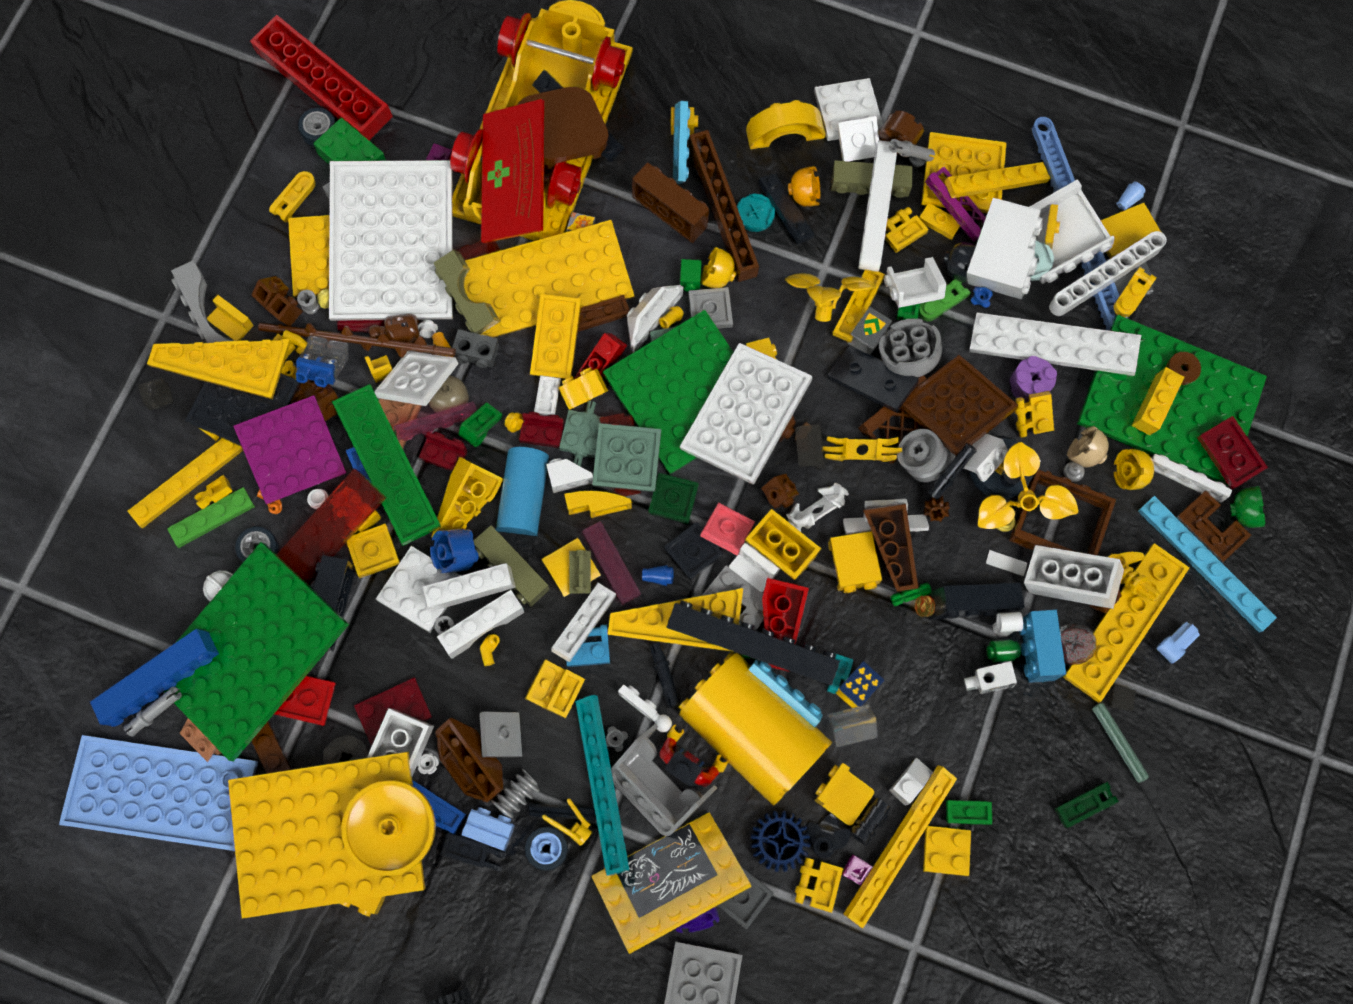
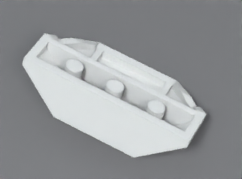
(649, 311)

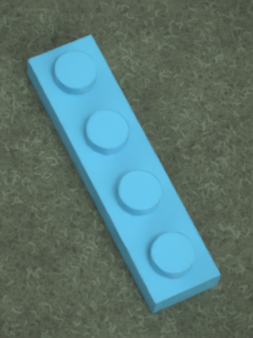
(680, 148)
(791, 696)

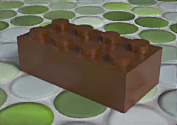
(670, 202)

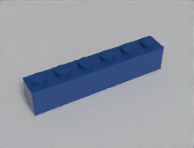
(154, 678)

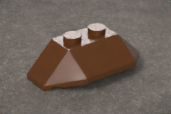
(462, 756)

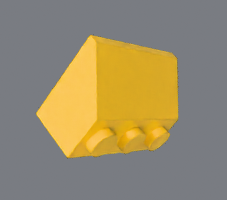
(783, 544)

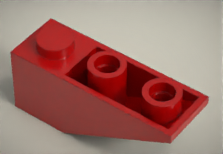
(604, 354)

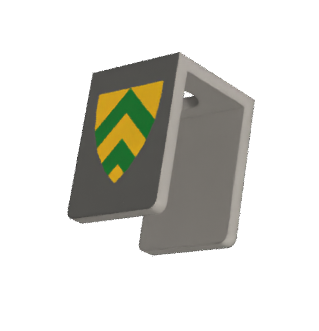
(869, 331)

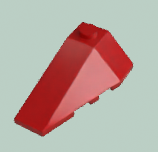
(783, 608)

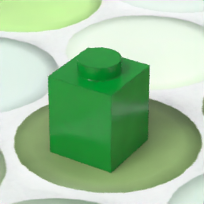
(690, 274)

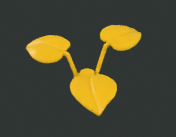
(823, 295)
(1022, 462)

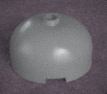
(911, 347)

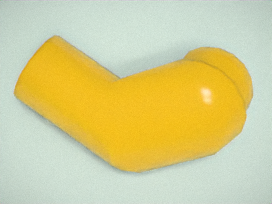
(296, 340)
(487, 648)

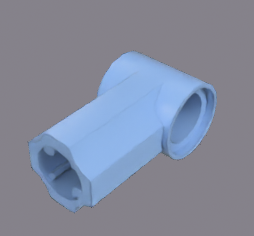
(1174, 646)

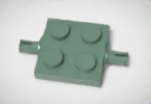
(581, 433)

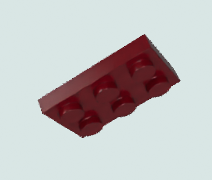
(1232, 452)
(403, 697)

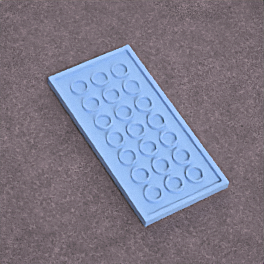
(153, 792)

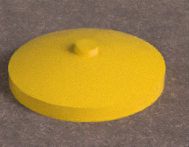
(388, 828)

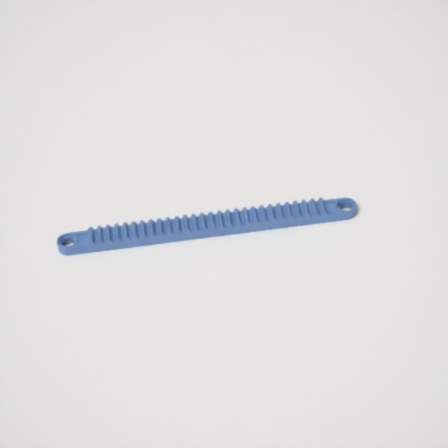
(1061, 176)

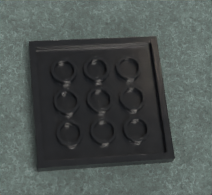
(222, 407)

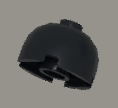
(959, 260)

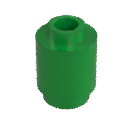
(1003, 650)

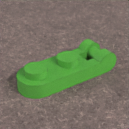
(931, 310)

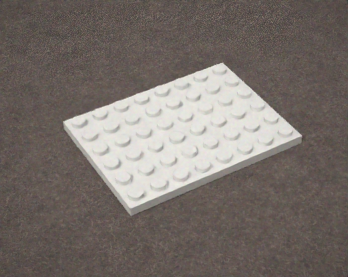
(385, 236)

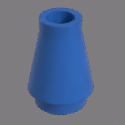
(660, 575)

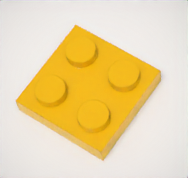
(372, 551)
(947, 851)

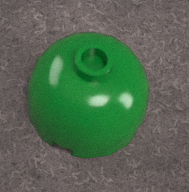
(1249, 508)

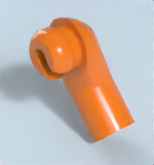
(274, 507)

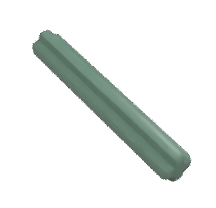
(1120, 742)

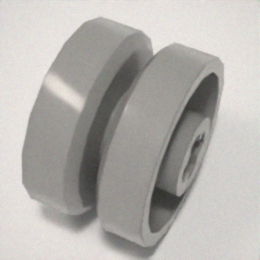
(923, 455)

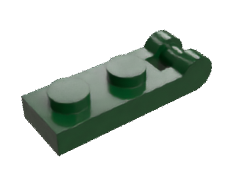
(1086, 805)

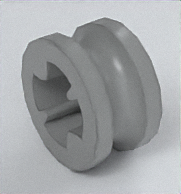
(441, 619)

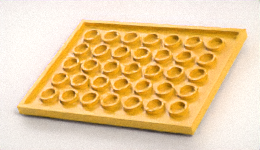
(293, 842)

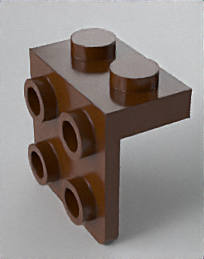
(323, 396)

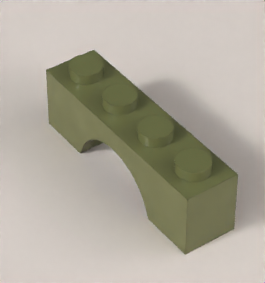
(453, 270)

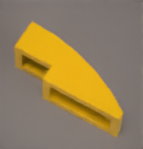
(596, 502)

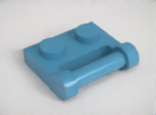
(593, 652)

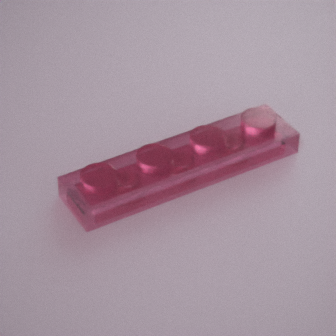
(428, 423)
(611, 563)

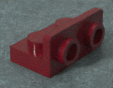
(541, 429)
(442, 451)

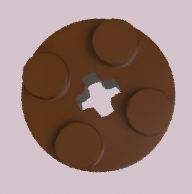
(901, 127)

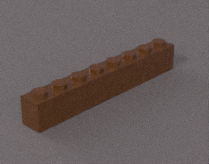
(723, 205)

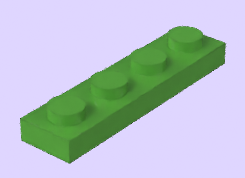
(210, 517)

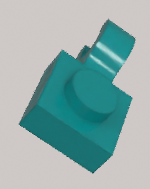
(842, 673)

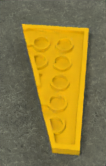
(233, 364)
(652, 621)

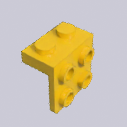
(844, 794)

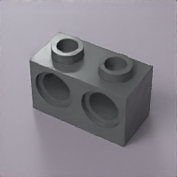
(477, 344)

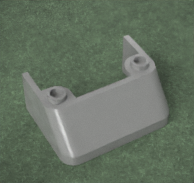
(652, 790)

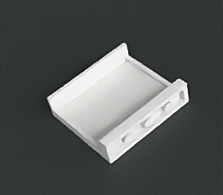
(1080, 230)

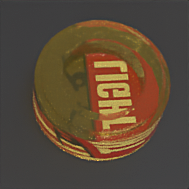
(925, 606)

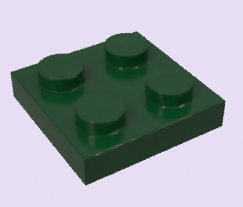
(673, 498)

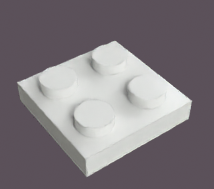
(858, 138)

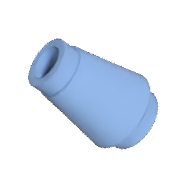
(1131, 195)

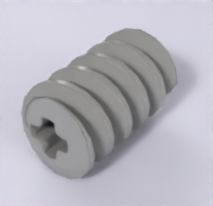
(516, 794)

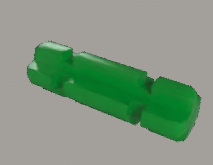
(909, 595)

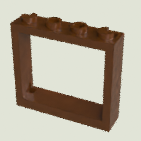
(1080, 492)

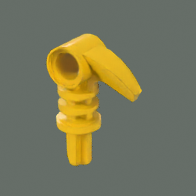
(1132, 579)

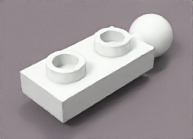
(645, 707)

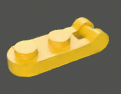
(293, 195)
(1133, 293)

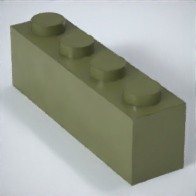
(857, 176)
(497, 552)

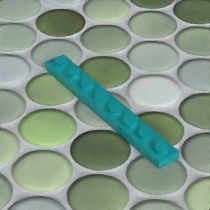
(602, 786)

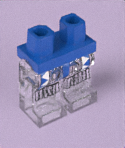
(321, 361)

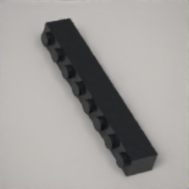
(753, 643)

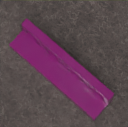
(955, 207)

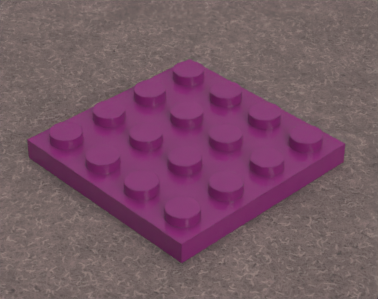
(289, 449)

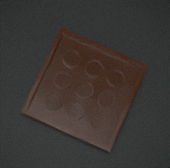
(958, 404)

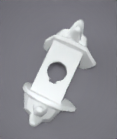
(832, 498)

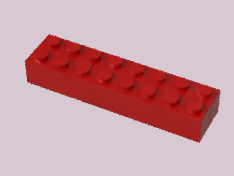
(320, 77)

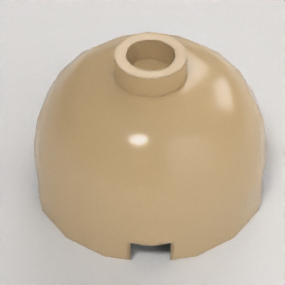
(1090, 449)

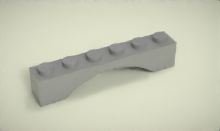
(193, 288)

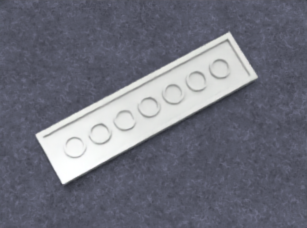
(1056, 343)

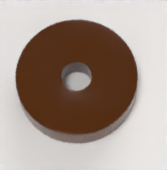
(1190, 363)

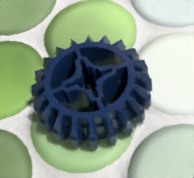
(799, 843)

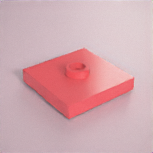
(727, 528)

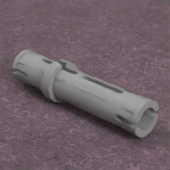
(908, 149)
(146, 716)

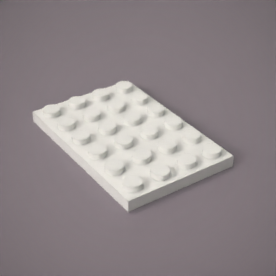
(746, 413)

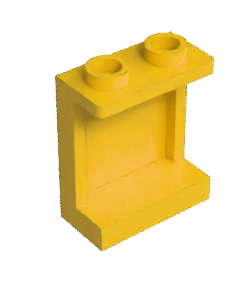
(855, 561)

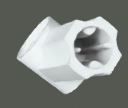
(1008, 623)

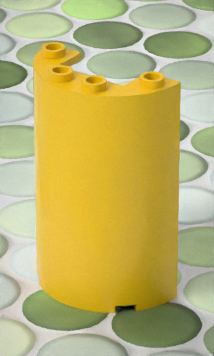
(753, 728)

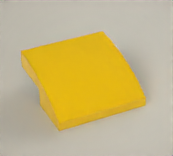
(558, 565)
(555, 688)

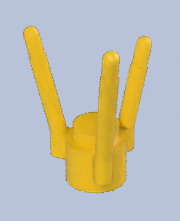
(578, 832)

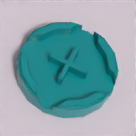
(756, 212)

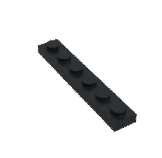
(546, 82)

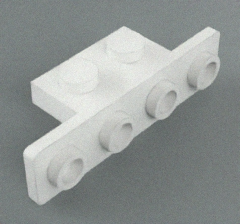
(861, 525)

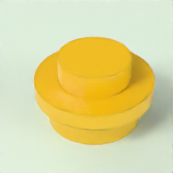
(513, 422)

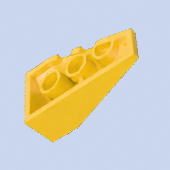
(466, 494)

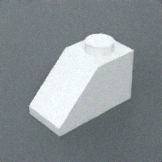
(567, 475)
(911, 782)

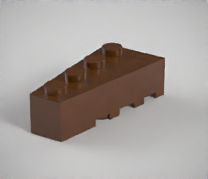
(894, 541)

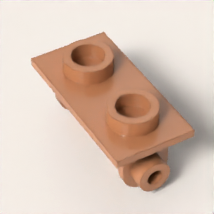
(198, 740)

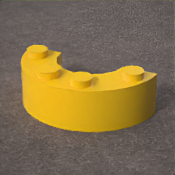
(784, 120)

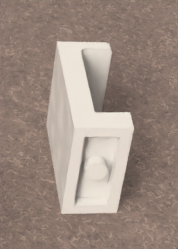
(916, 285)
(988, 457)

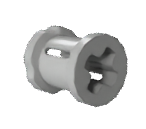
(303, 298)

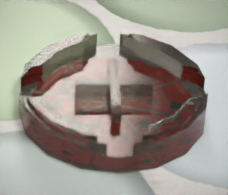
(1077, 643)

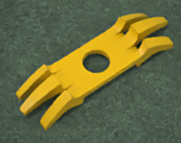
(849, 449)

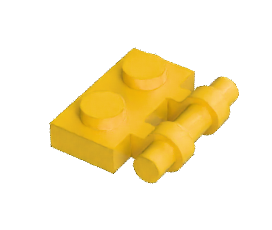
(905, 233)
(1040, 411)
(825, 887)

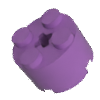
(1032, 369)

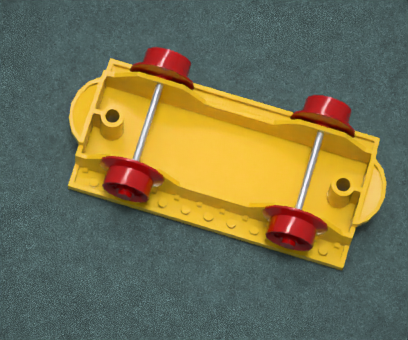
(577, 52)

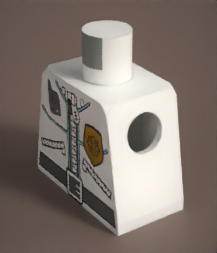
(1000, 674)

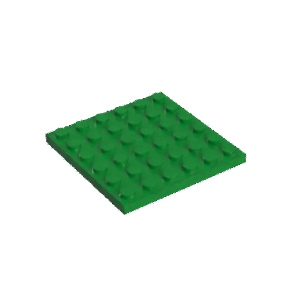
(671, 381)

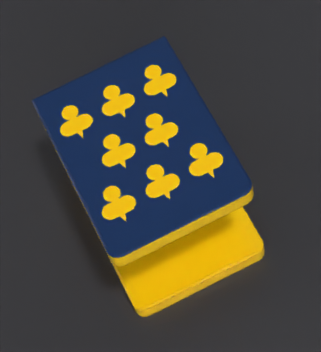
(859, 686)

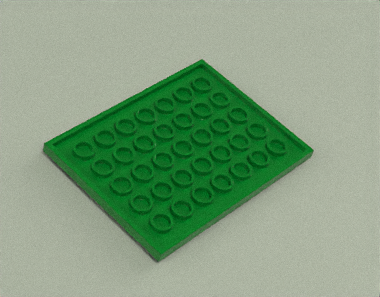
(1216, 395)
(267, 641)

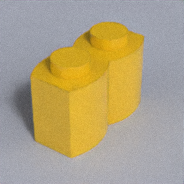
(583, 388)

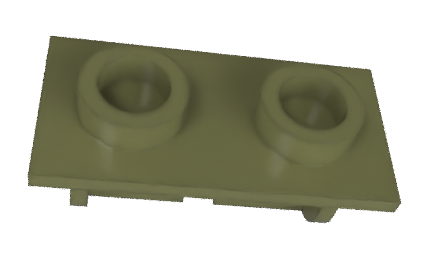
(580, 571)

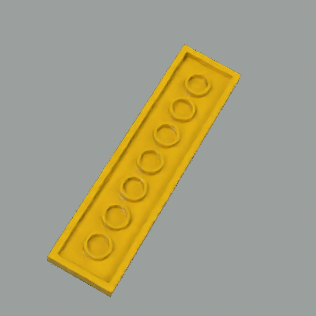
(1127, 624)

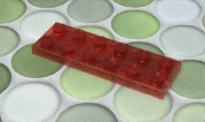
(331, 524)

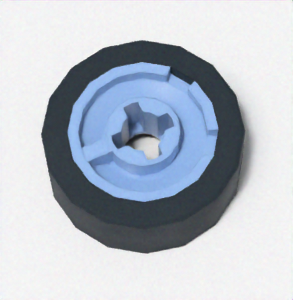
(557, 853)

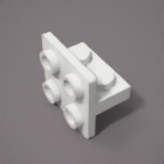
(754, 567)

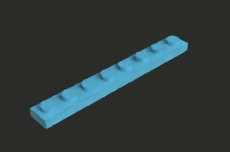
(1207, 565)

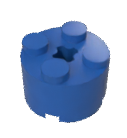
(453, 550)

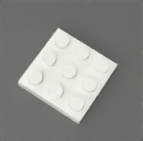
(846, 103)
(416, 378)
(405, 589)

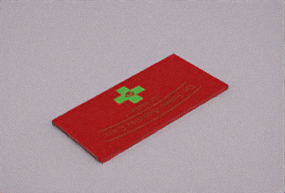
(513, 171)

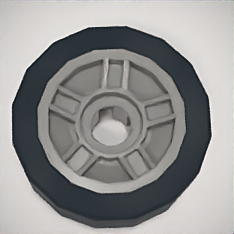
(315, 118)
(251, 537)

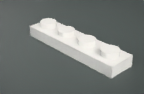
(1195, 481)
(583, 622)

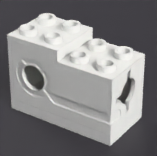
(1006, 249)

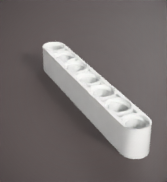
(877, 207)
(1112, 266)

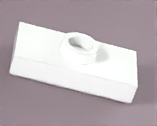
(547, 395)

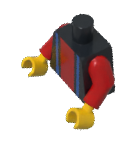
(687, 766)

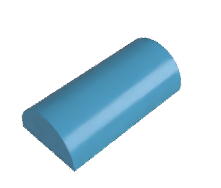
(522, 491)

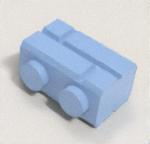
(488, 829)

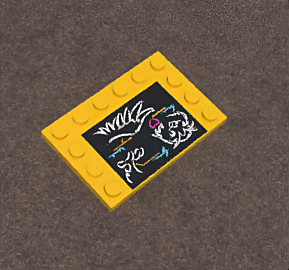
(671, 882)

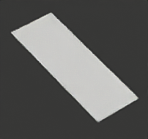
(1006, 563)

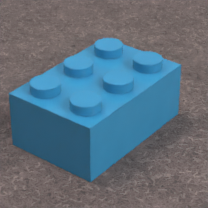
(1042, 646)

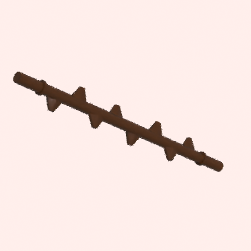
(366, 342)

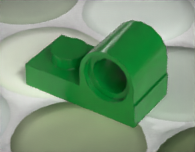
(477, 425)

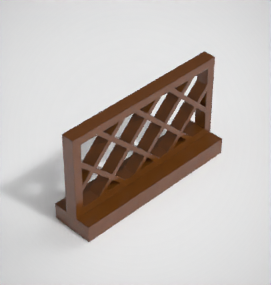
(884, 415)

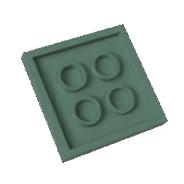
(626, 457)

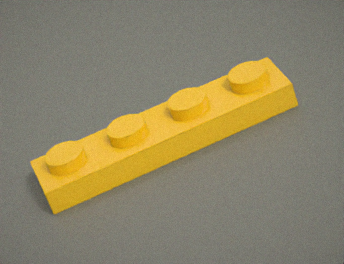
(857, 306)

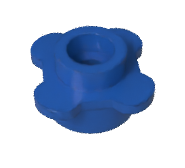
(981, 291)

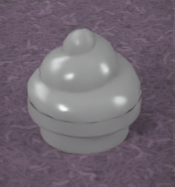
(1073, 471)

